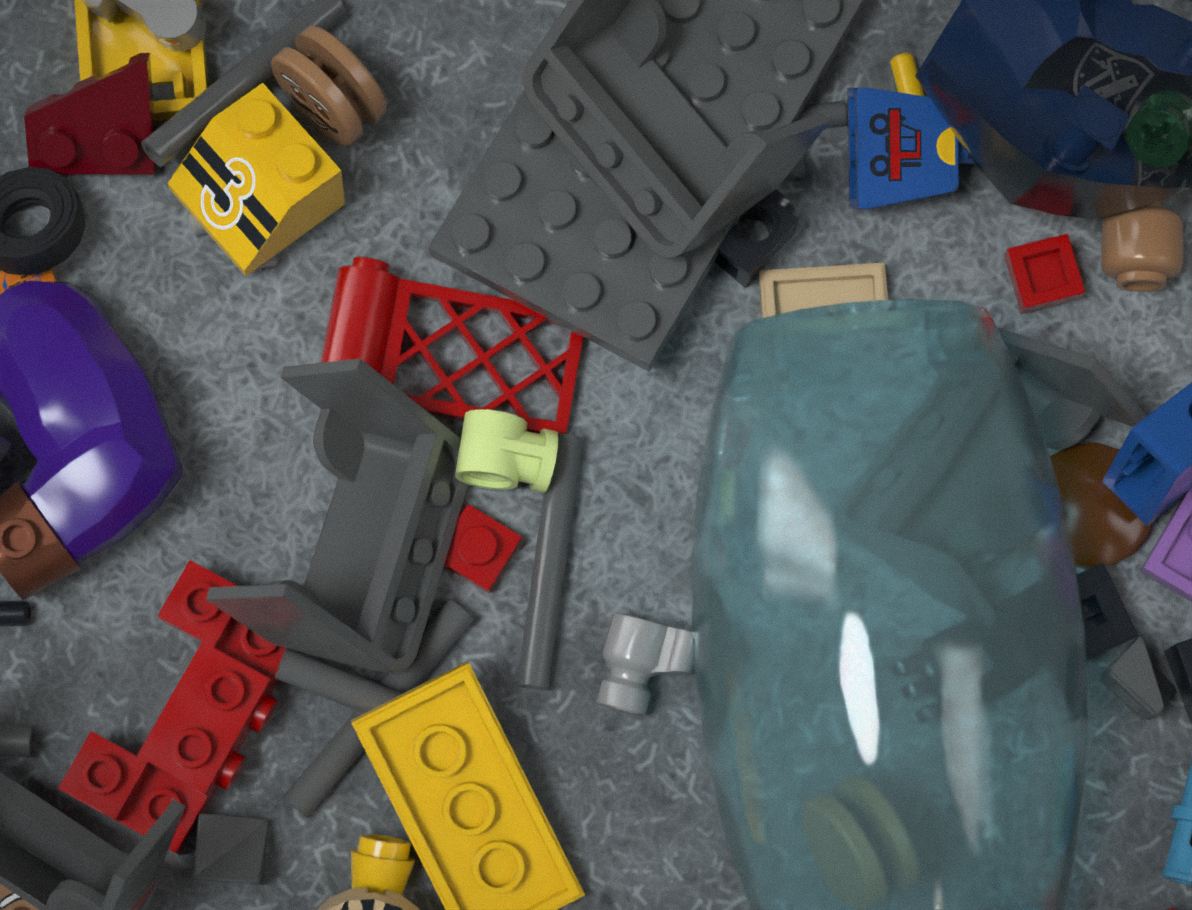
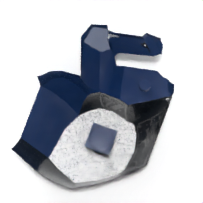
(1052, 141)

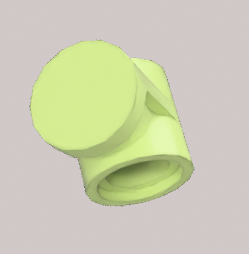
(500, 452)

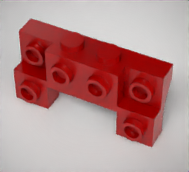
(200, 728)

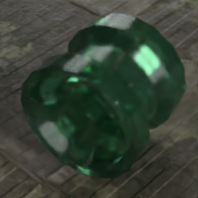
(1171, 115)

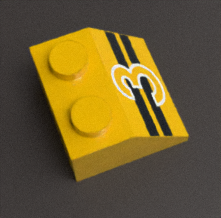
(257, 180)

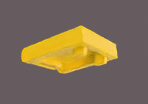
(110, 45)

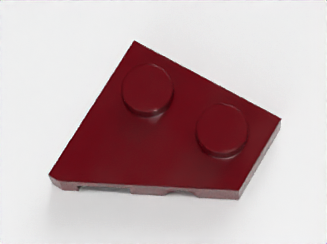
(96, 124)

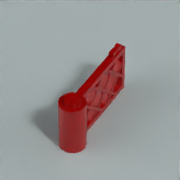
(370, 323)

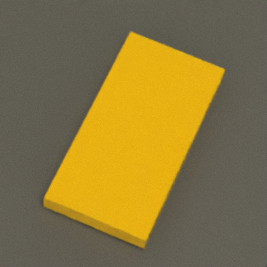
(466, 798)

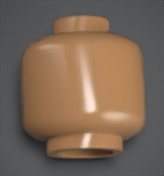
(1142, 247)

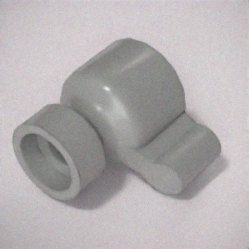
(636, 653)

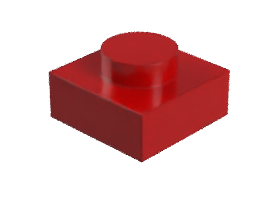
(1044, 273)
(480, 548)

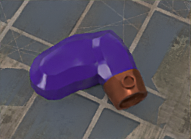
(89, 427)

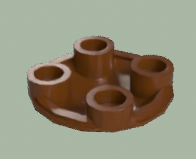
(1097, 519)

